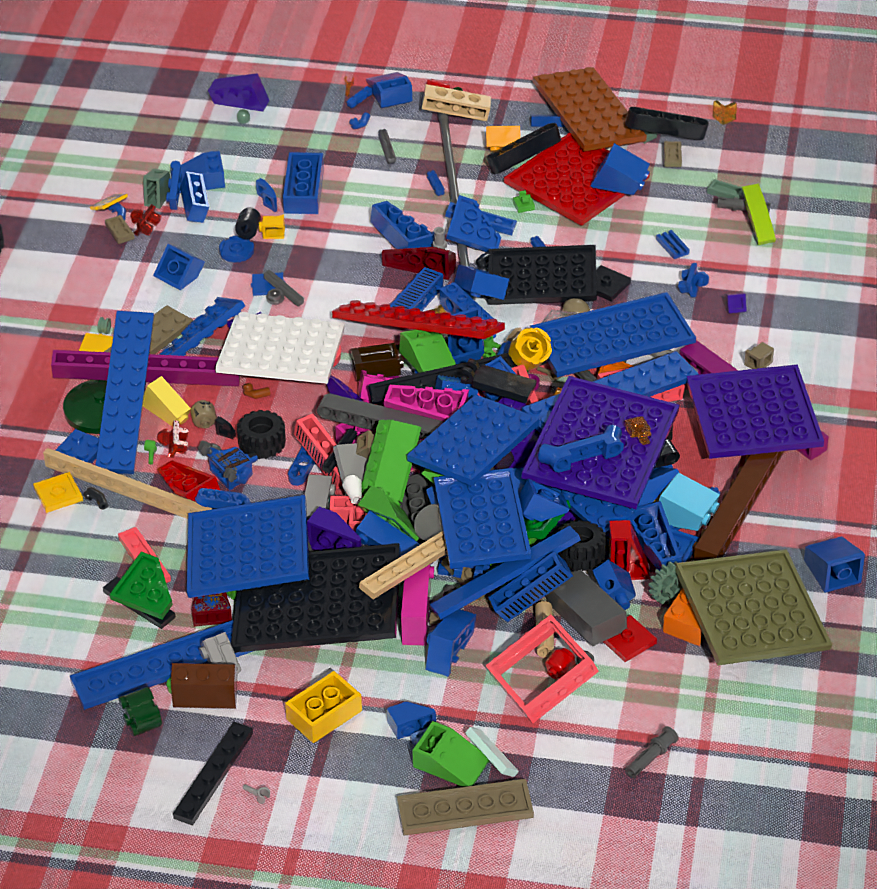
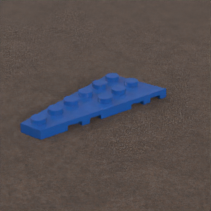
(204, 325)

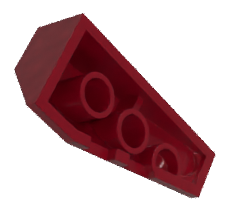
(417, 258)

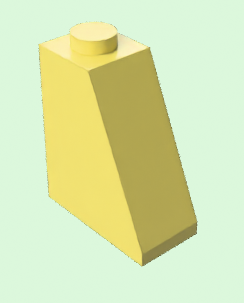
(165, 402)

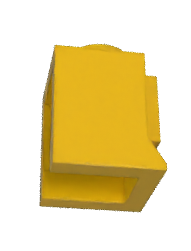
(272, 227)

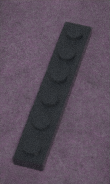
(212, 773)

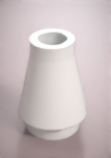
(353, 488)

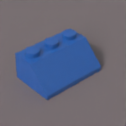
(466, 347)

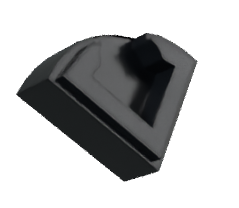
(224, 428)

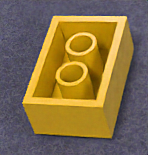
(323, 706)

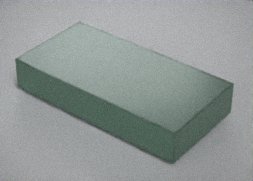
(724, 189)

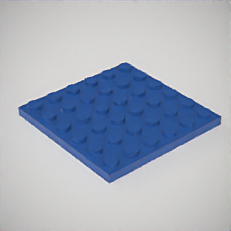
(247, 546)

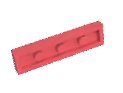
(135, 544)

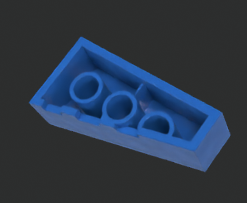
(400, 228)
(655, 534)

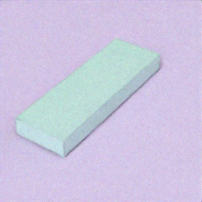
(489, 749)

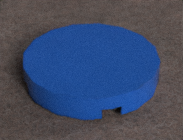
(236, 249)

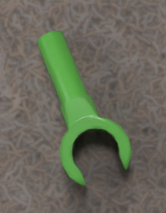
(489, 342)
(151, 447)

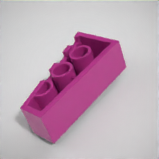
(426, 402)

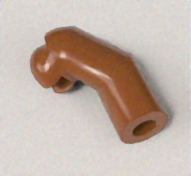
(255, 393)

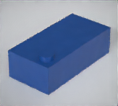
(303, 183)

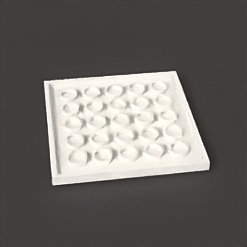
(281, 347)

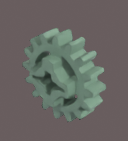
(667, 582)

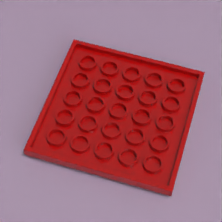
(562, 180)

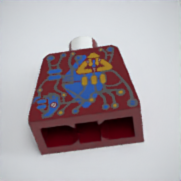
(211, 610)

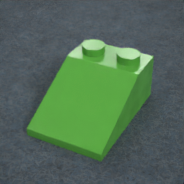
(380, 503)

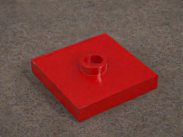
(631, 640)

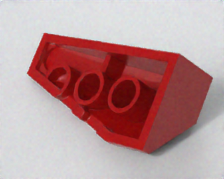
(186, 480)

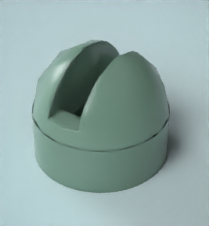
(243, 116)

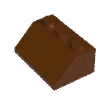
(204, 685)

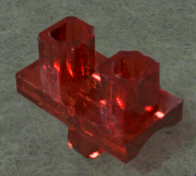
(143, 219)
(174, 439)

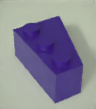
(240, 92)

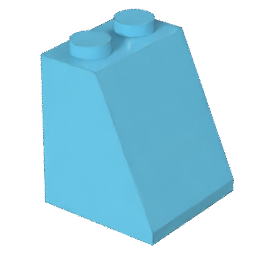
(688, 503)

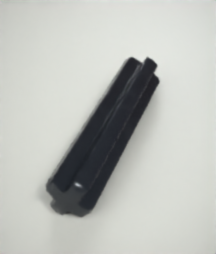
(331, 462)

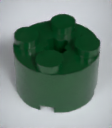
(140, 711)

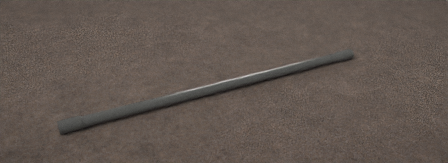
(451, 172)

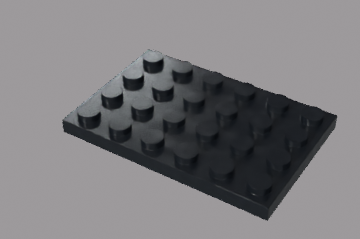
(545, 273)

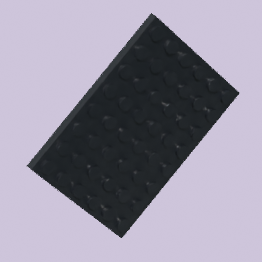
(322, 608)

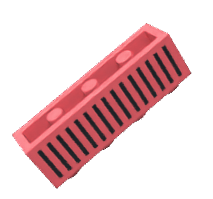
(317, 444)

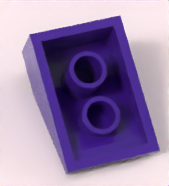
(330, 531)

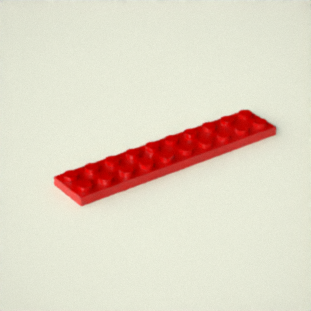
(415, 319)

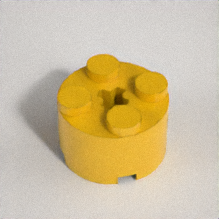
(530, 348)

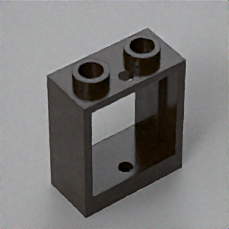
(376, 360)

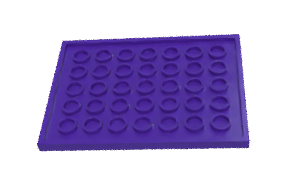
(584, 412)

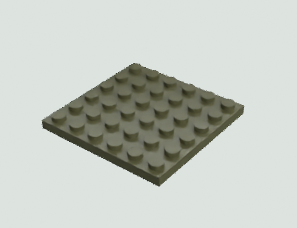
(752, 607)

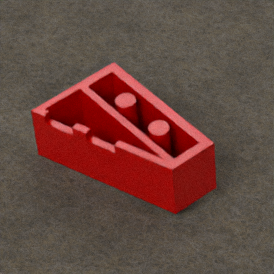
(626, 550)

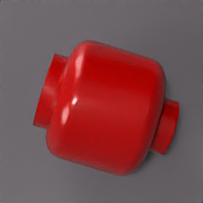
(560, 663)

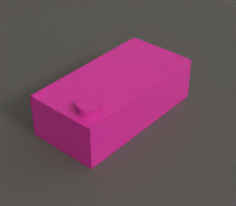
(416, 607)

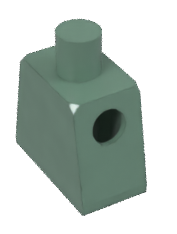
(156, 187)

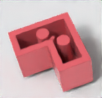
(349, 512)

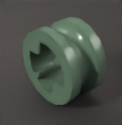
(104, 325)

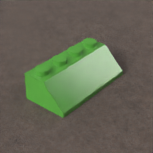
(388, 457)

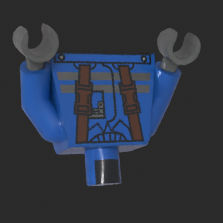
(229, 465)

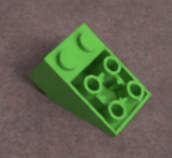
(425, 350)
(448, 756)

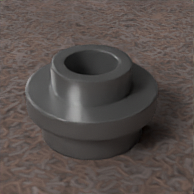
(275, 296)

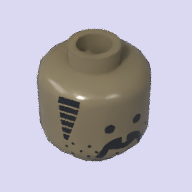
(203, 414)

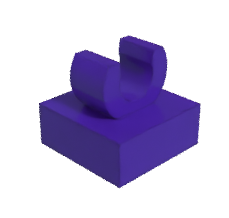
(736, 302)

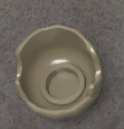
(576, 305)

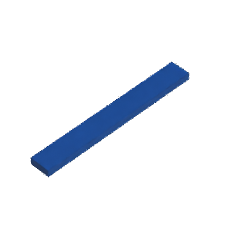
(503, 573)

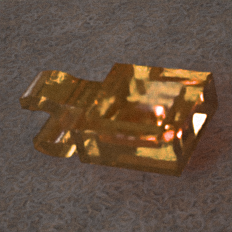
(638, 428)

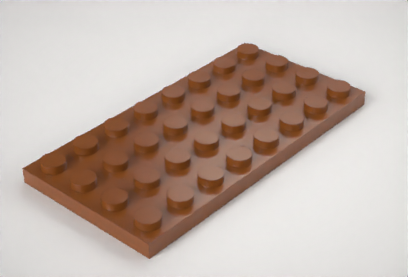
(587, 108)

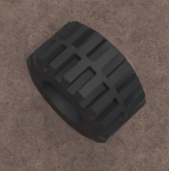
(261, 433)
(589, 550)

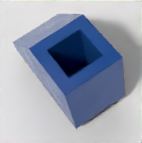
(409, 718)

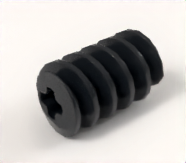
(247, 223)

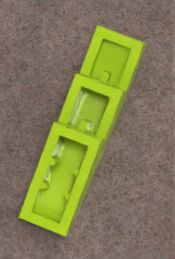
(758, 214)

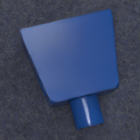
(615, 583)

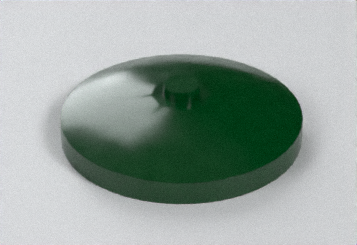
(85, 406)

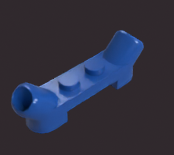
(562, 456)

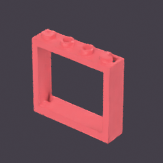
(557, 691)

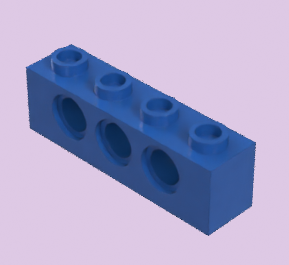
(457, 300)

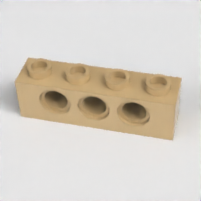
(456, 102)

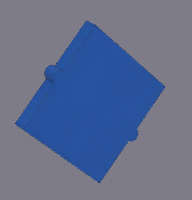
(261, 285)

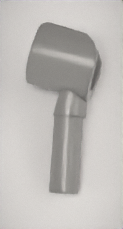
(261, 791)

